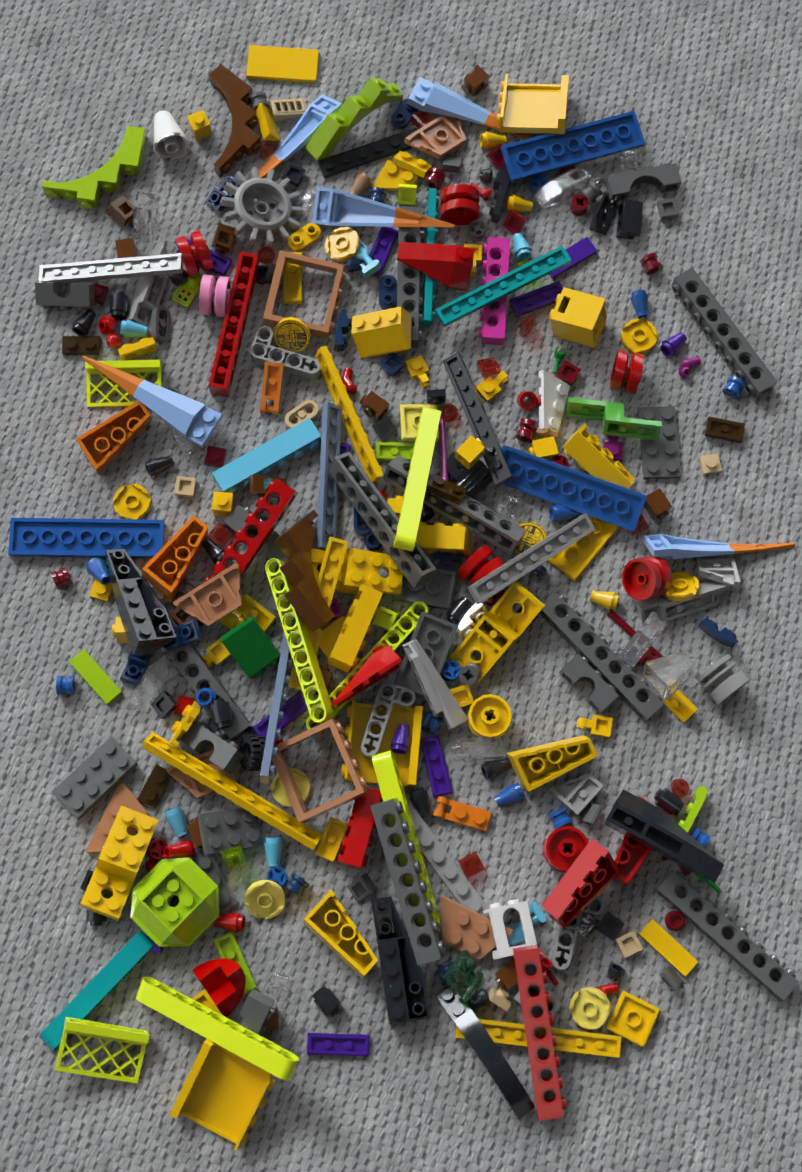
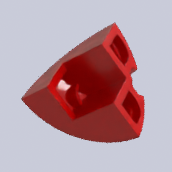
(223, 982)

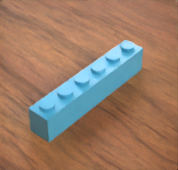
(268, 457)

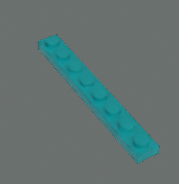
(429, 284)
(503, 286)

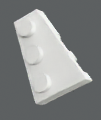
(553, 401)

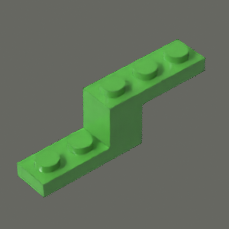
(613, 419)

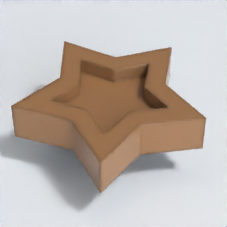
(545, 433)

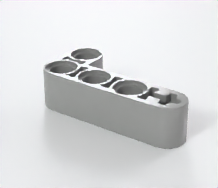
(287, 357)
(381, 721)
(571, 932)

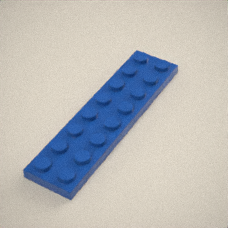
(574, 147)
(574, 489)
(84, 537)

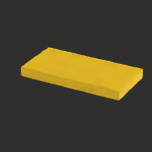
(282, 64)
(577, 557)

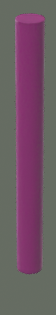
(443, 449)

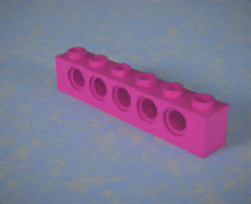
(494, 248)

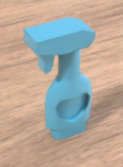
(372, 265)
(518, 935)

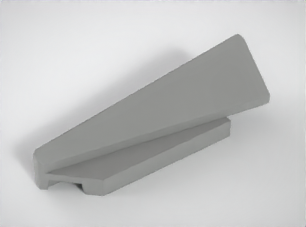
(148, 292)
(668, 610)
(433, 686)

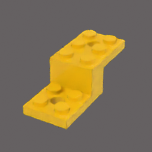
(363, 568)
(498, 629)
(119, 863)

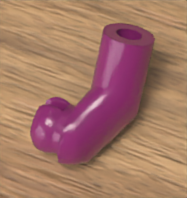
(686, 365)

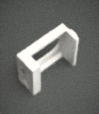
(496, 916)

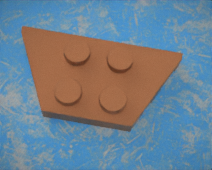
(438, 137)
(214, 597)
(192, 785)
(123, 797)
(467, 929)

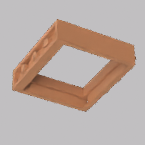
(283, 257)
(291, 787)

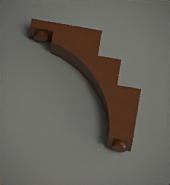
(298, 569)

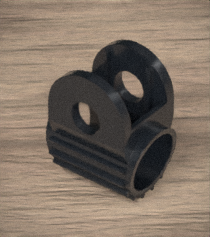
(473, 480)

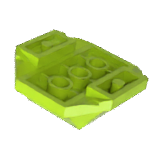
(190, 918)

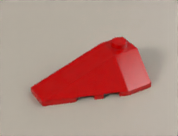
(440, 261)
(378, 666)

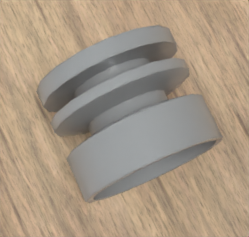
(723, 678)

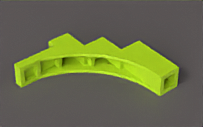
(355, 108)
(108, 177)

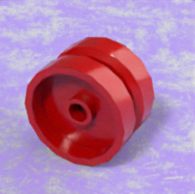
(460, 204)
(193, 253)
(630, 372)
(479, 565)
(646, 578)
(555, 843)

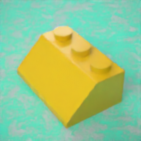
(382, 332)

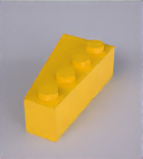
(595, 459)
(444, 538)
(354, 628)
(548, 761)
(339, 933)

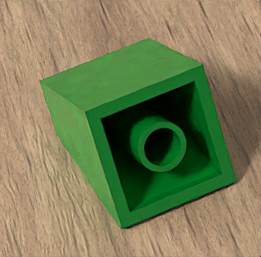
(251, 647)

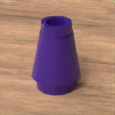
(673, 344)
(401, 739)

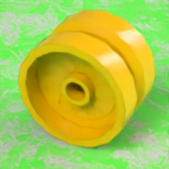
(490, 706)

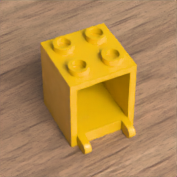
(578, 317)

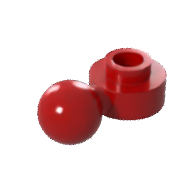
(108, 327)
(532, 400)

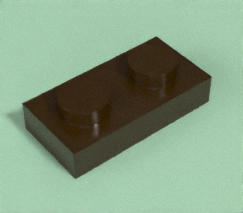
(81, 345)
(724, 429)
(445, 489)
(154, 787)

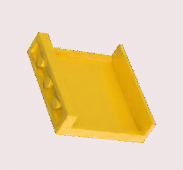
(533, 107)
(407, 763)
(223, 1093)

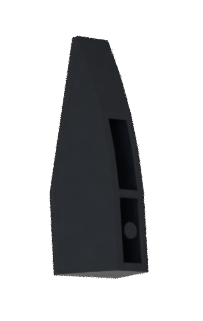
(138, 605)
(661, 834)
(400, 973)

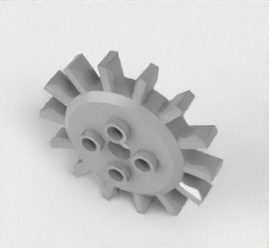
(268, 194)

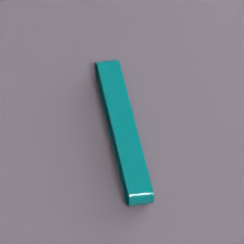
(98, 987)

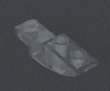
(566, 185)

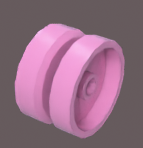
(214, 295)

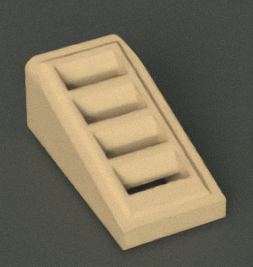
(283, 115)

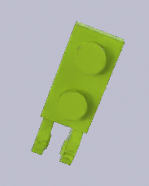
(693, 809)

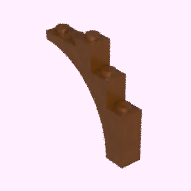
(244, 119)

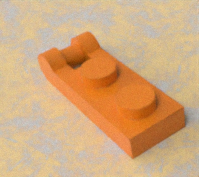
(271, 387)
(462, 814)

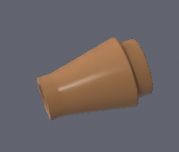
(361, 184)

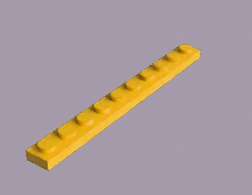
(232, 790)

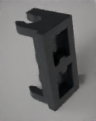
(604, 214)
(629, 219)

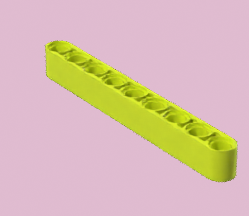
(417, 479)
(397, 631)
(304, 648)
(392, 787)
(217, 1028)

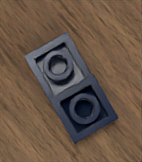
(216, 194)
(342, 328)
(185, 634)
(725, 636)
(135, 668)

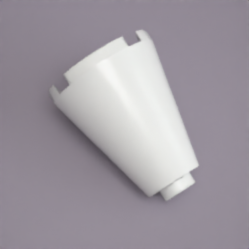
(168, 137)

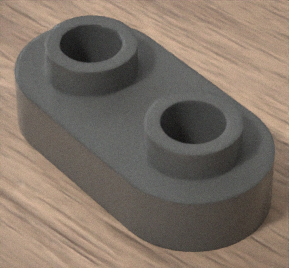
(160, 324)

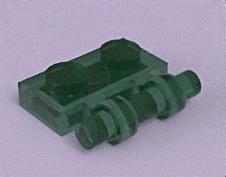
(460, 972)

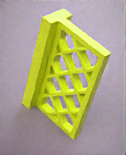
(129, 366)
(102, 1031)

